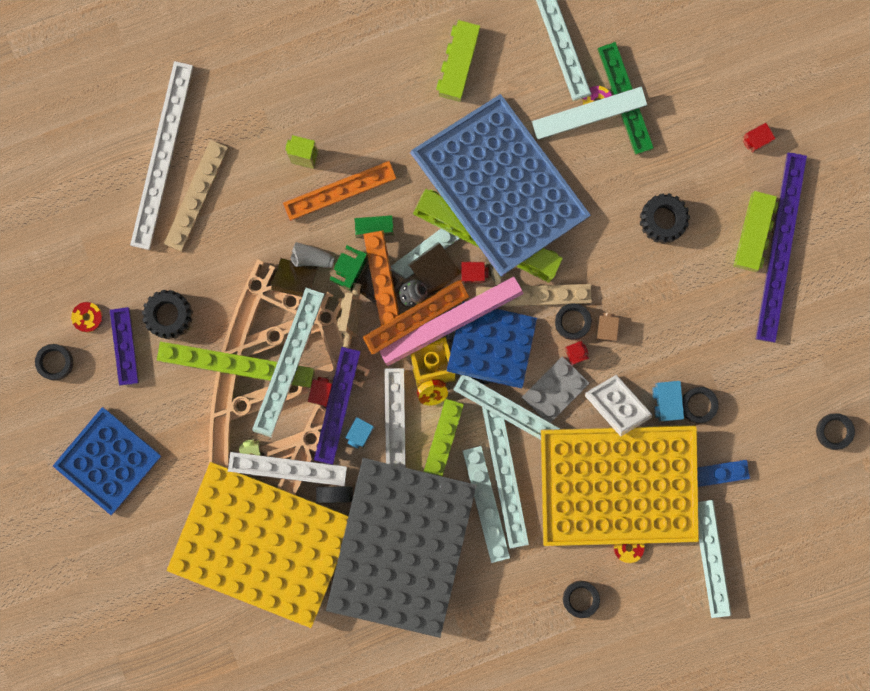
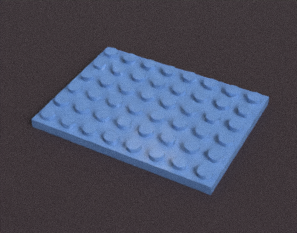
(500, 184)

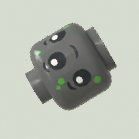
(412, 292)

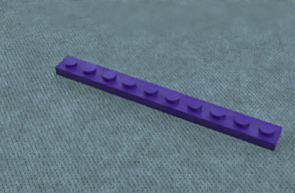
(781, 247)

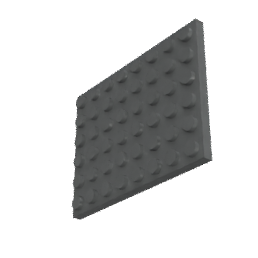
(401, 547)

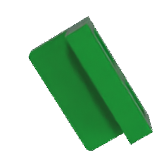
(373, 224)

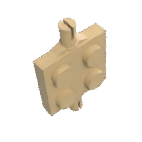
(350, 316)

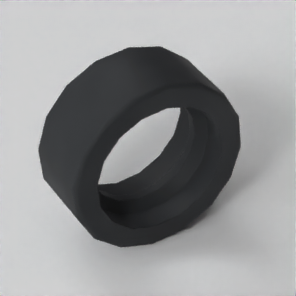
(576, 307)
(68, 362)
(714, 405)
(849, 428)
(334, 494)
(595, 603)

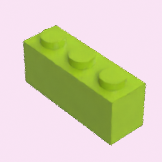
(302, 151)

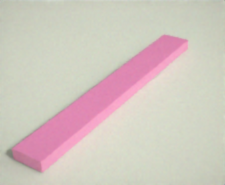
(451, 321)

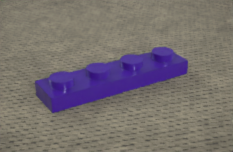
(124, 346)

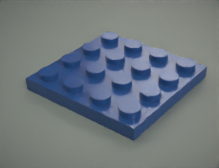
(494, 347)
(107, 461)

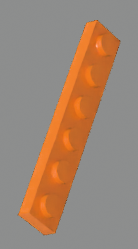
(339, 191)
(381, 276)
(415, 317)

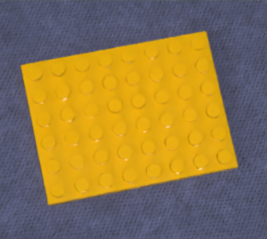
(619, 487)
(259, 545)

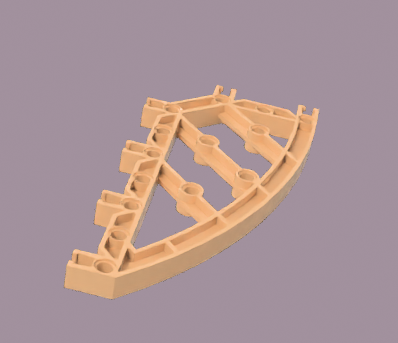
(240, 343)

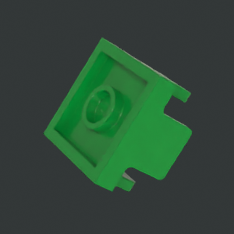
(349, 268)

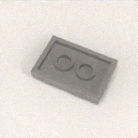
(555, 390)

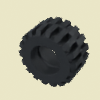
(676, 207)
(154, 304)

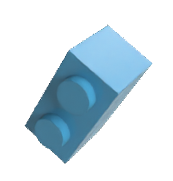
(669, 401)
(359, 433)

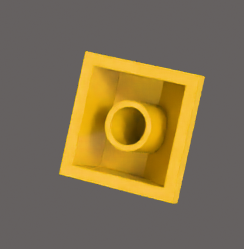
(432, 363)

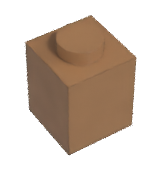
(607, 327)

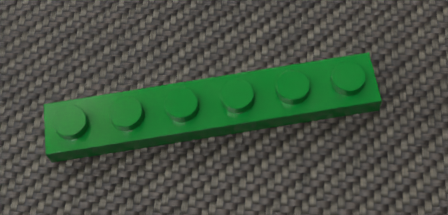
(620, 83)

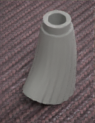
(310, 256)

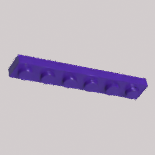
(337, 405)

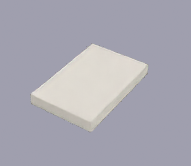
(618, 405)

